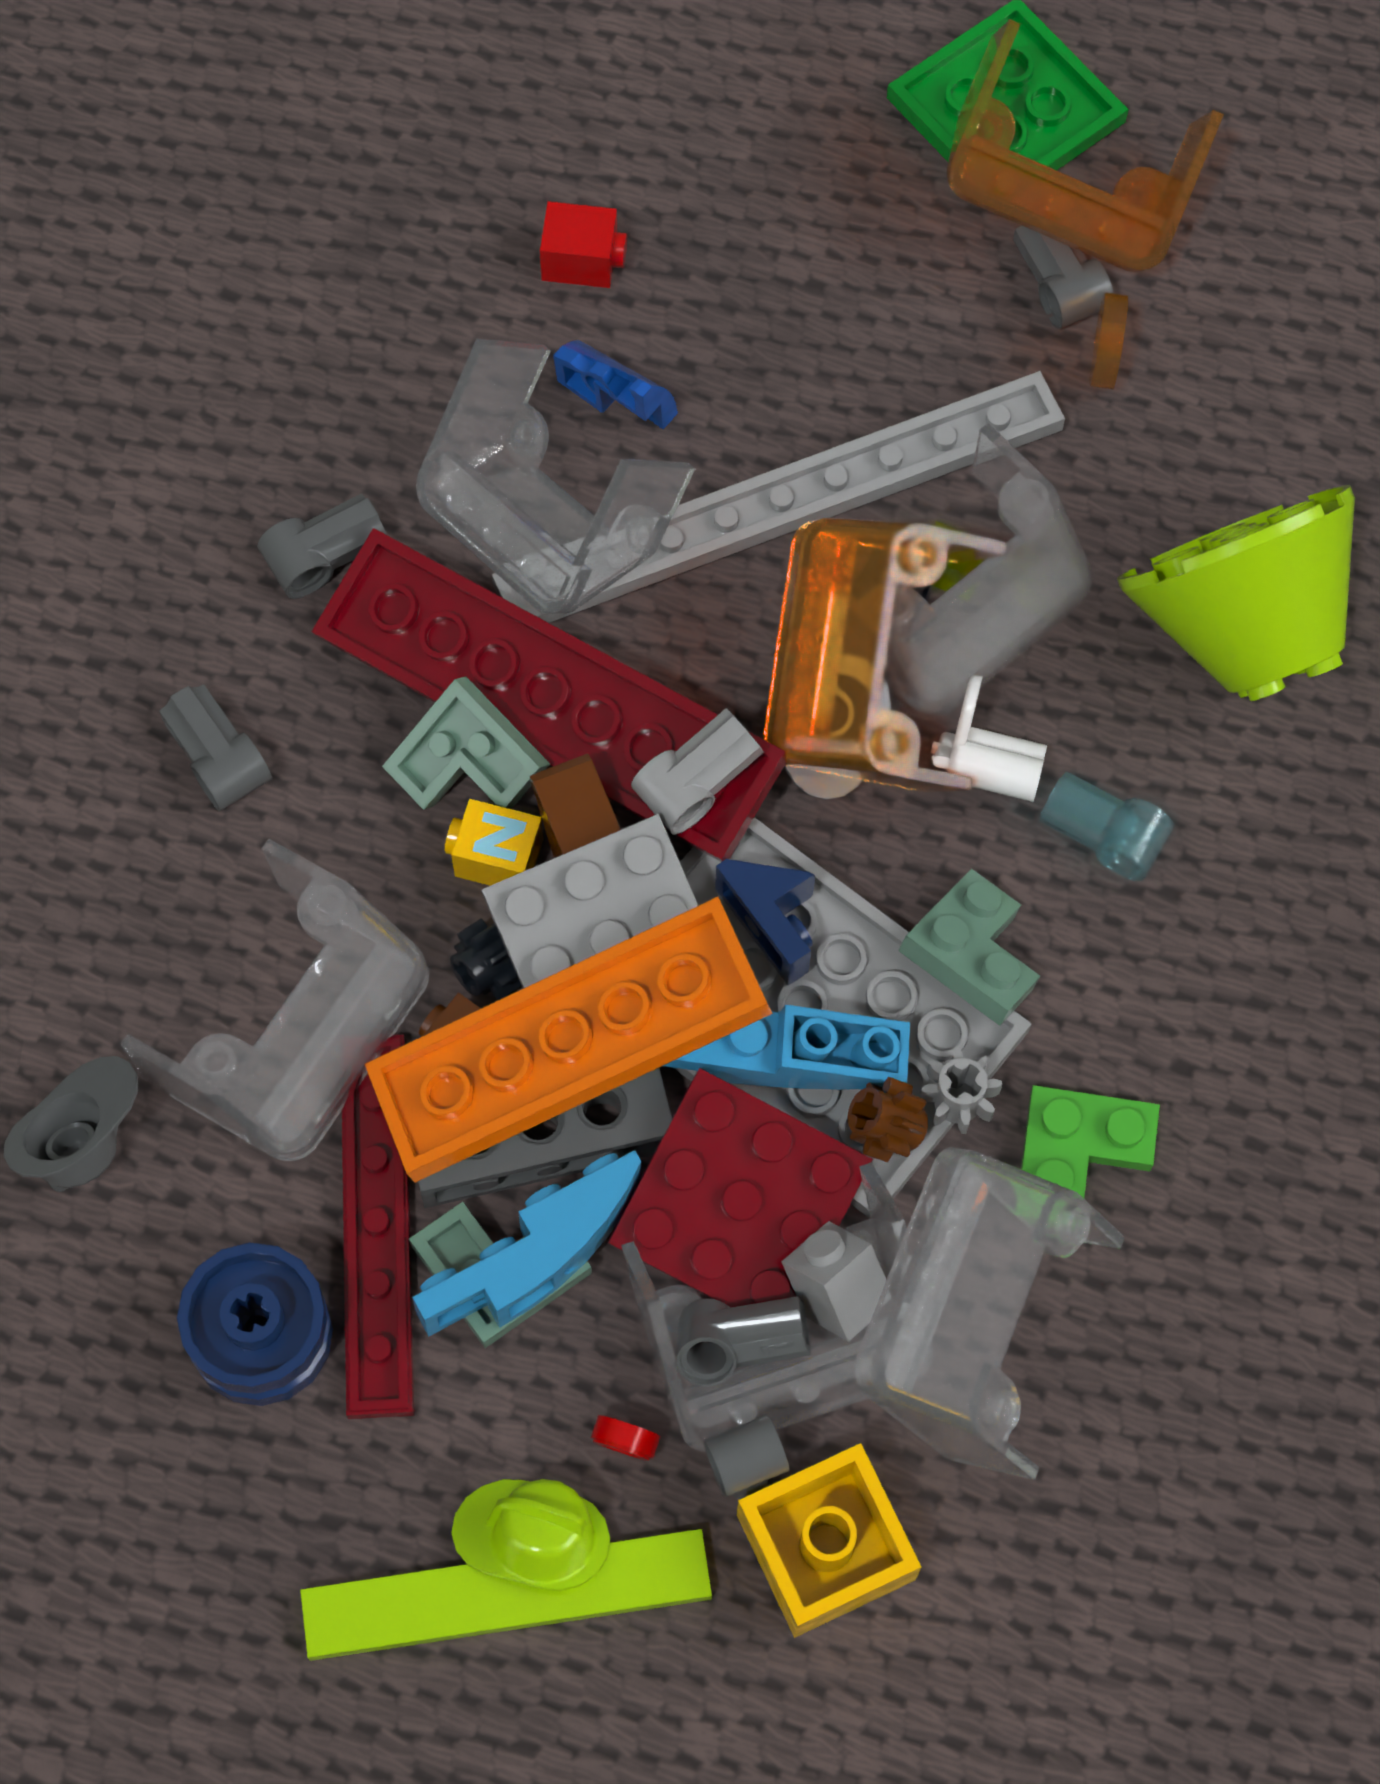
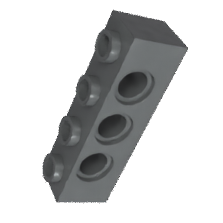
(566, 1152)

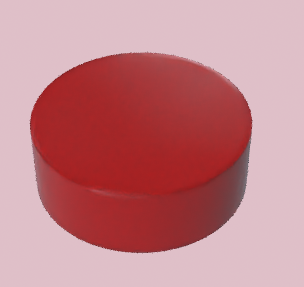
(625, 1438)

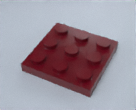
(736, 1194)

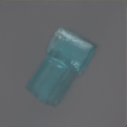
(1120, 832)

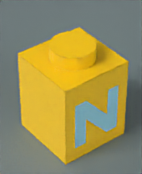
(493, 842)

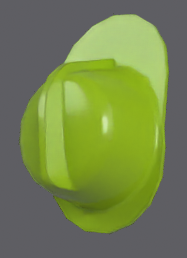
(531, 1533)

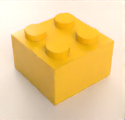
(828, 1540)

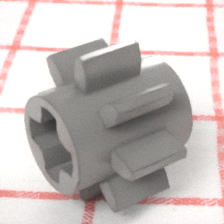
(954, 1075)

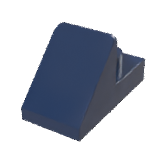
(760, 900)

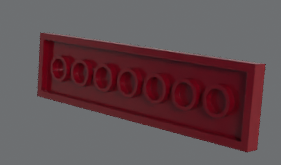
(557, 691)

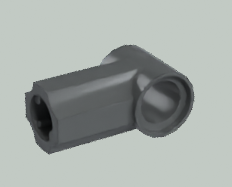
(1066, 280)
(309, 551)
(221, 759)
(738, 1337)
(746, 1457)

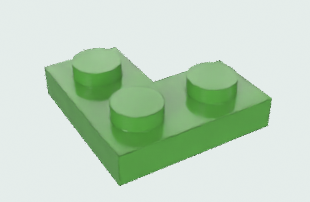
(1079, 1128)

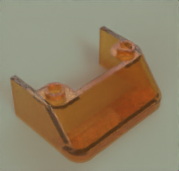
(1122, 228)
(838, 643)

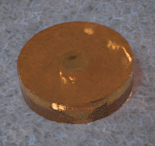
(1109, 340)

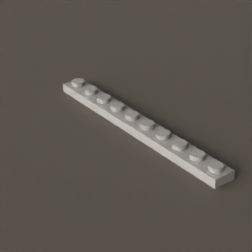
(833, 483)

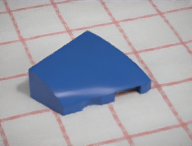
(604, 380)

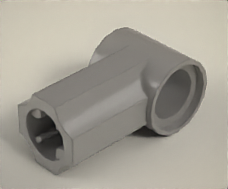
(684, 781)

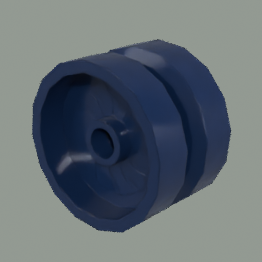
(248, 1286)

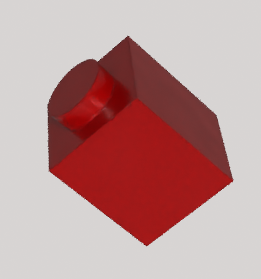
(581, 245)

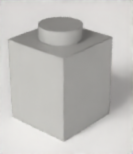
(836, 1280)

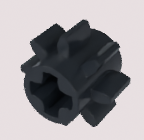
(483, 961)

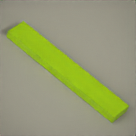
(470, 1603)

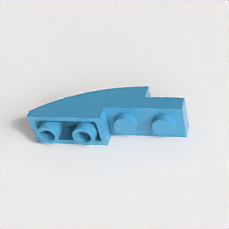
(807, 1051)
(560, 1236)

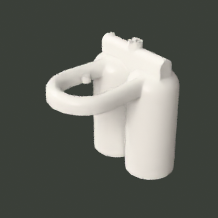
(992, 759)

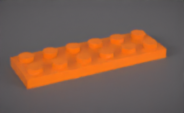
(566, 1039)

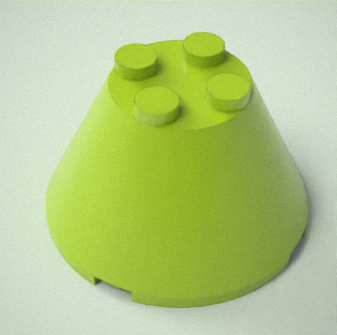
(1258, 594)

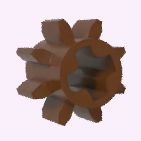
(887, 1119)

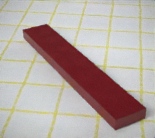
(376, 1261)

